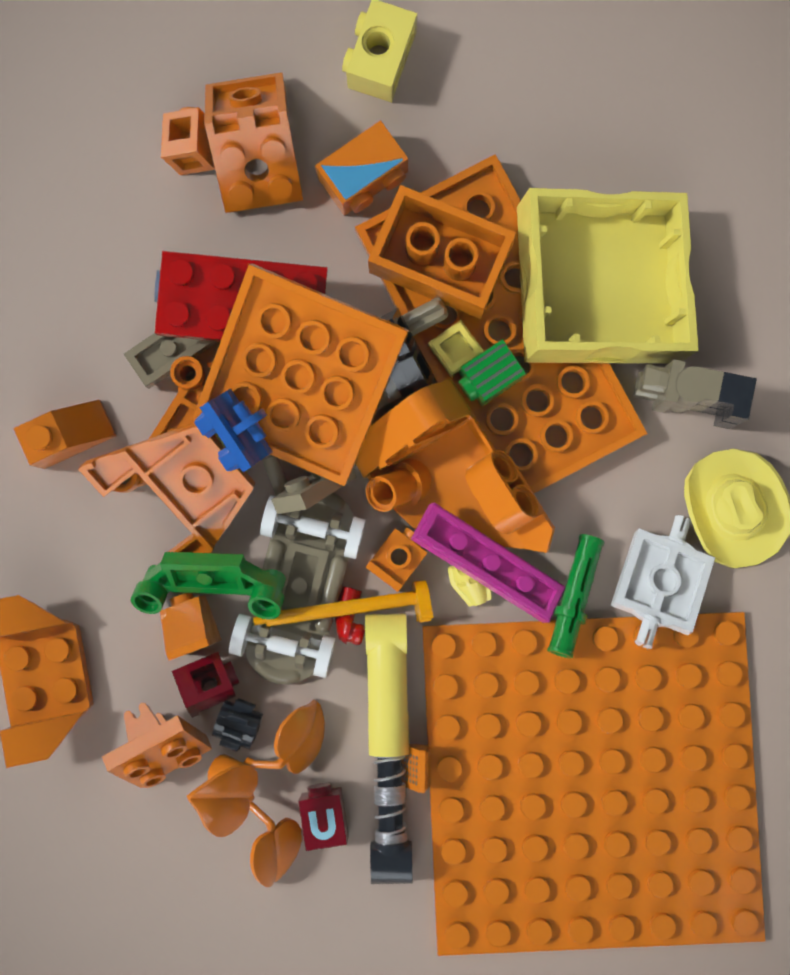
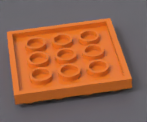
(309, 366)

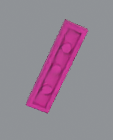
(488, 562)

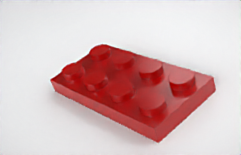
(202, 289)

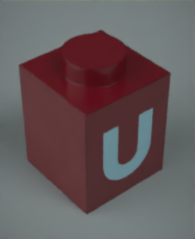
(323, 817)

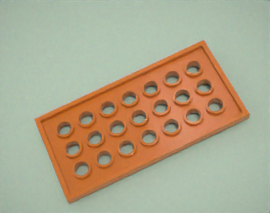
(600, 388)

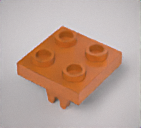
(155, 748)

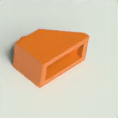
(64, 433)
(188, 625)

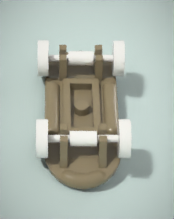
(313, 555)

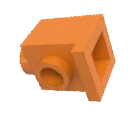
(186, 141)
(386, 570)

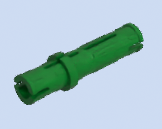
(574, 601)

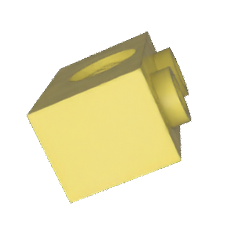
(386, 27)

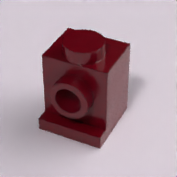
(193, 677)

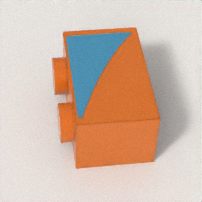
(363, 169)

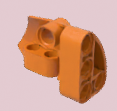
(440, 454)

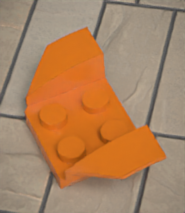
(41, 678)

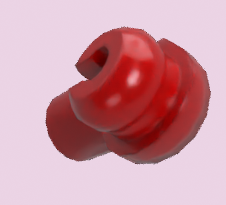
(346, 628)

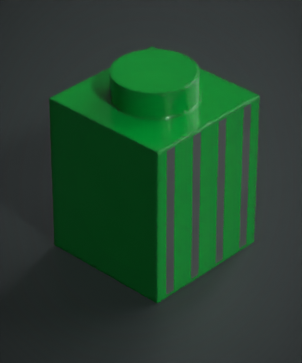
(490, 374)

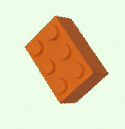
(440, 251)

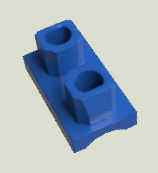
(236, 429)

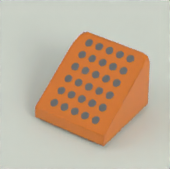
(417, 767)

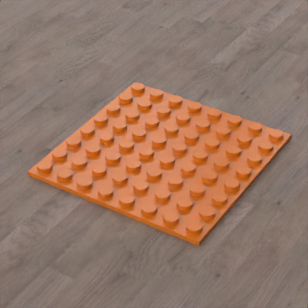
(592, 788)

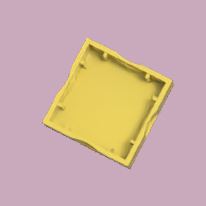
(605, 277)

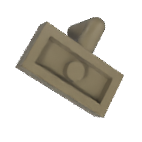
(300, 492)

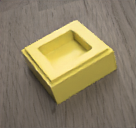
(455, 348)

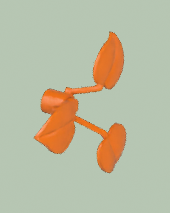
(228, 793)

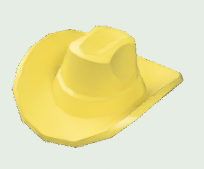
(738, 507)

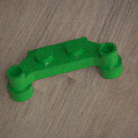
(212, 575)

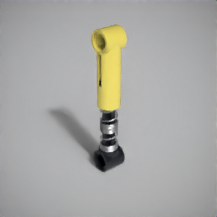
(389, 744)

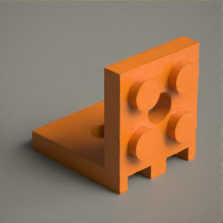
(246, 123)

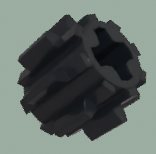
(237, 724)

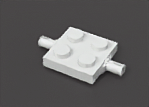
(663, 581)

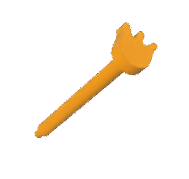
(418, 597)

